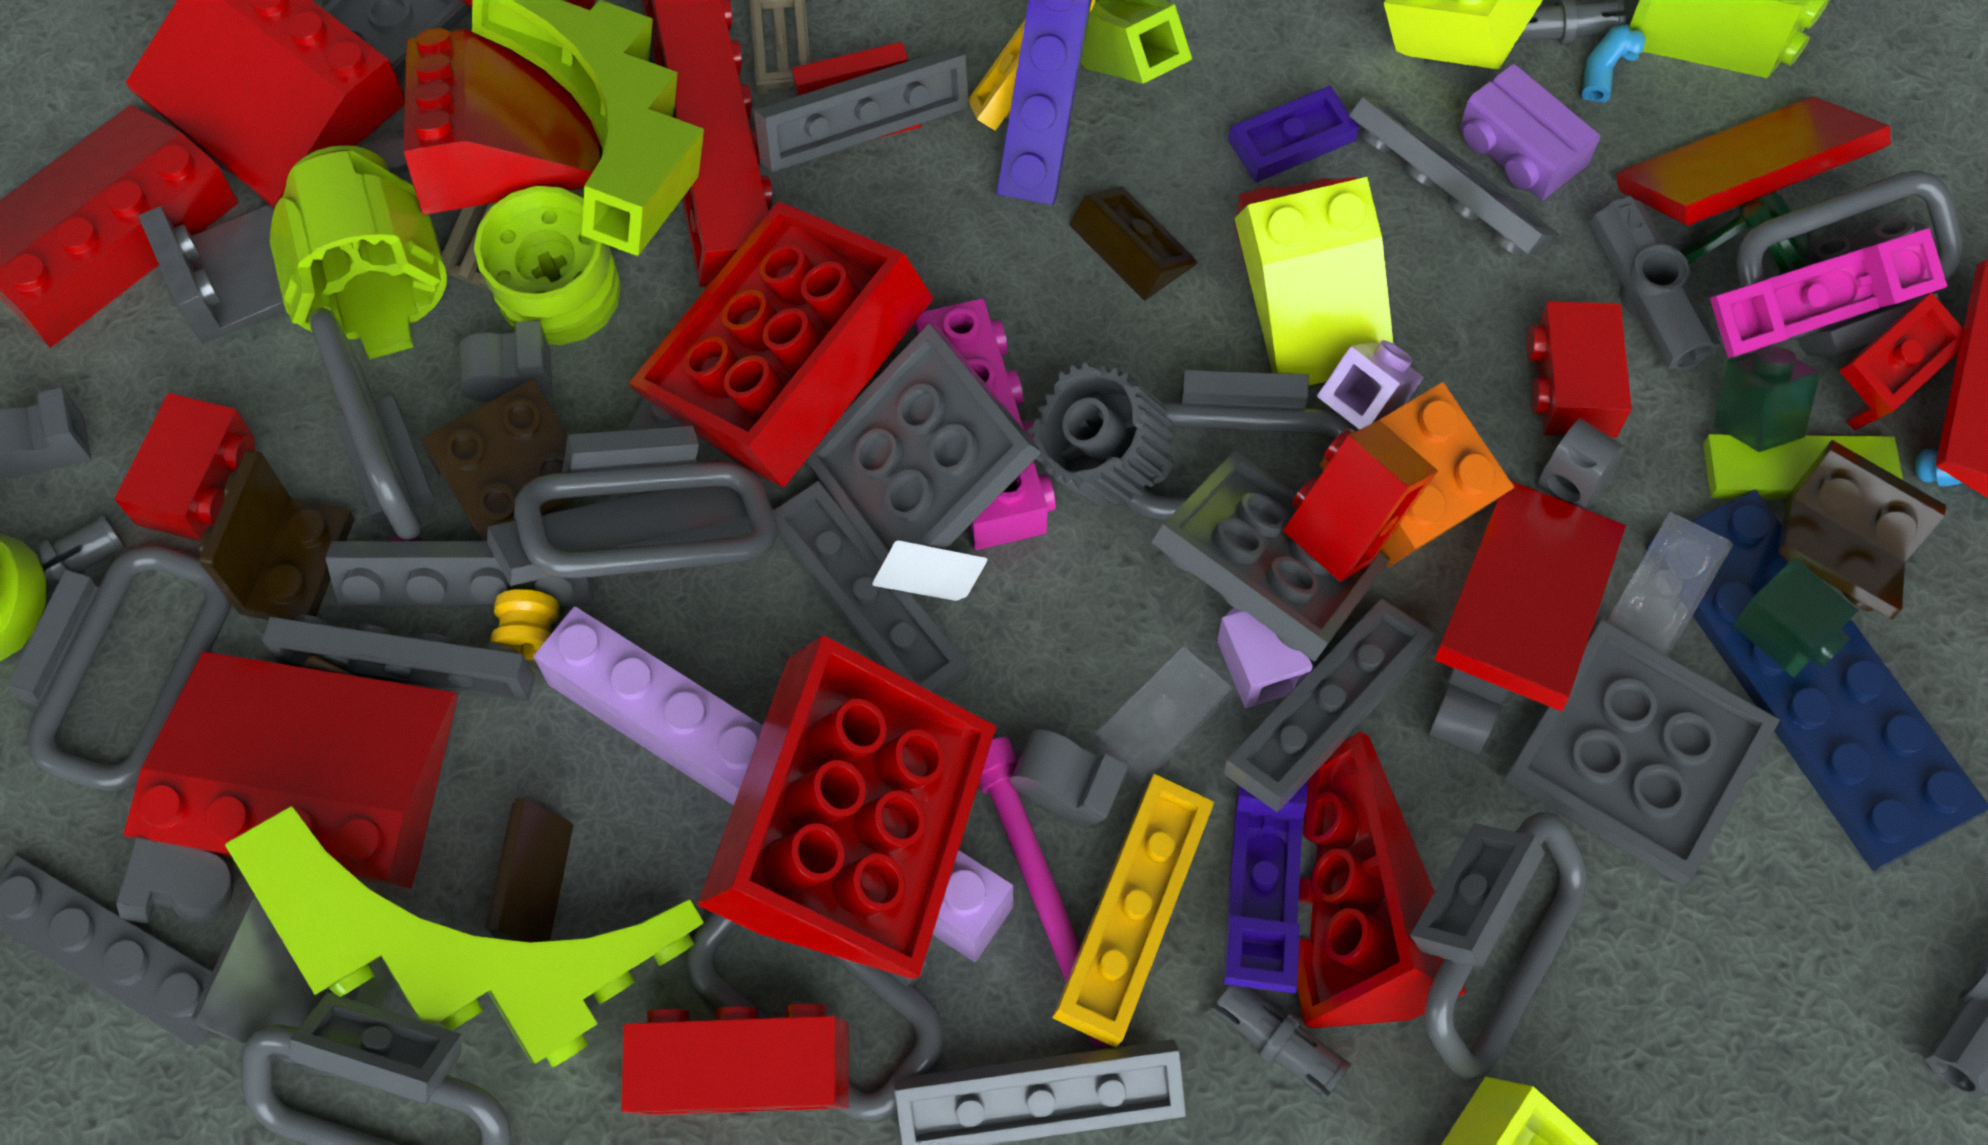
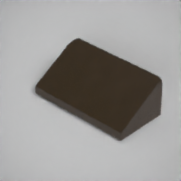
(1131, 241)
(529, 874)

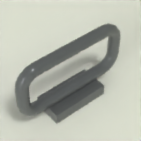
(1865, 327)
(1240, 403)
(373, 434)
(640, 463)
(67, 642)
(1469, 917)
(892, 988)
(372, 1050)

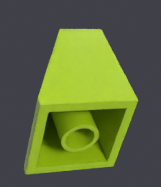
(1728, 33)

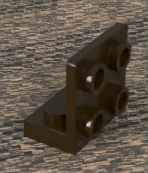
(498, 452)
(1857, 527)
(269, 546)

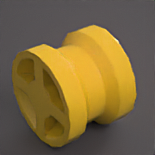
(524, 620)

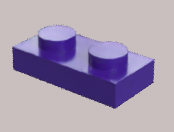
(1293, 134)

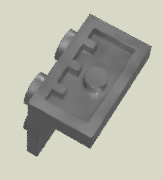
(219, 275)
(263, 987)

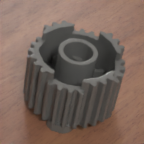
(1103, 434)

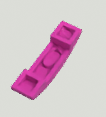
(1828, 292)

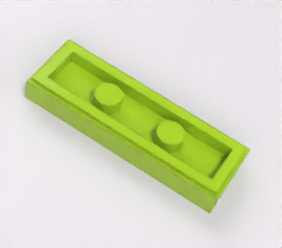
(1773, 473)

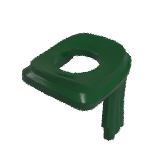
(1788, 254)

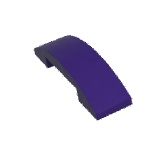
(1264, 894)

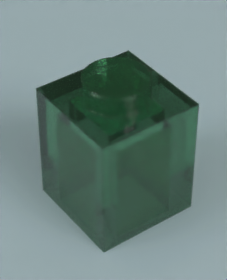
(1766, 398)
(1797, 619)

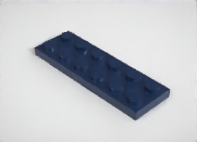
(1841, 723)

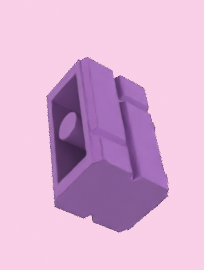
(1527, 132)

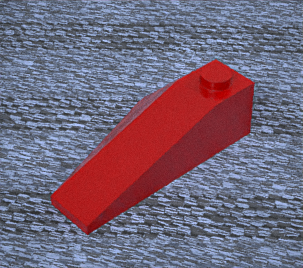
(1362, 897)

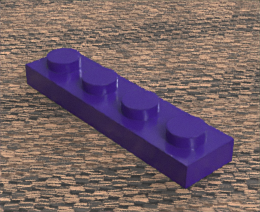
(1043, 99)

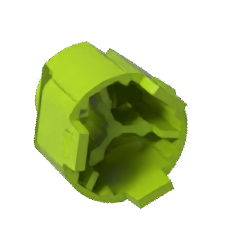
(358, 246)

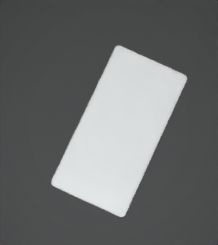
(929, 571)

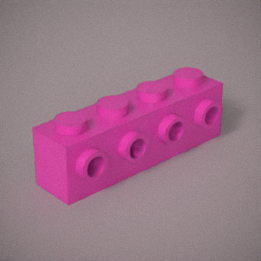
(1025, 503)

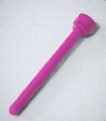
(1029, 856)

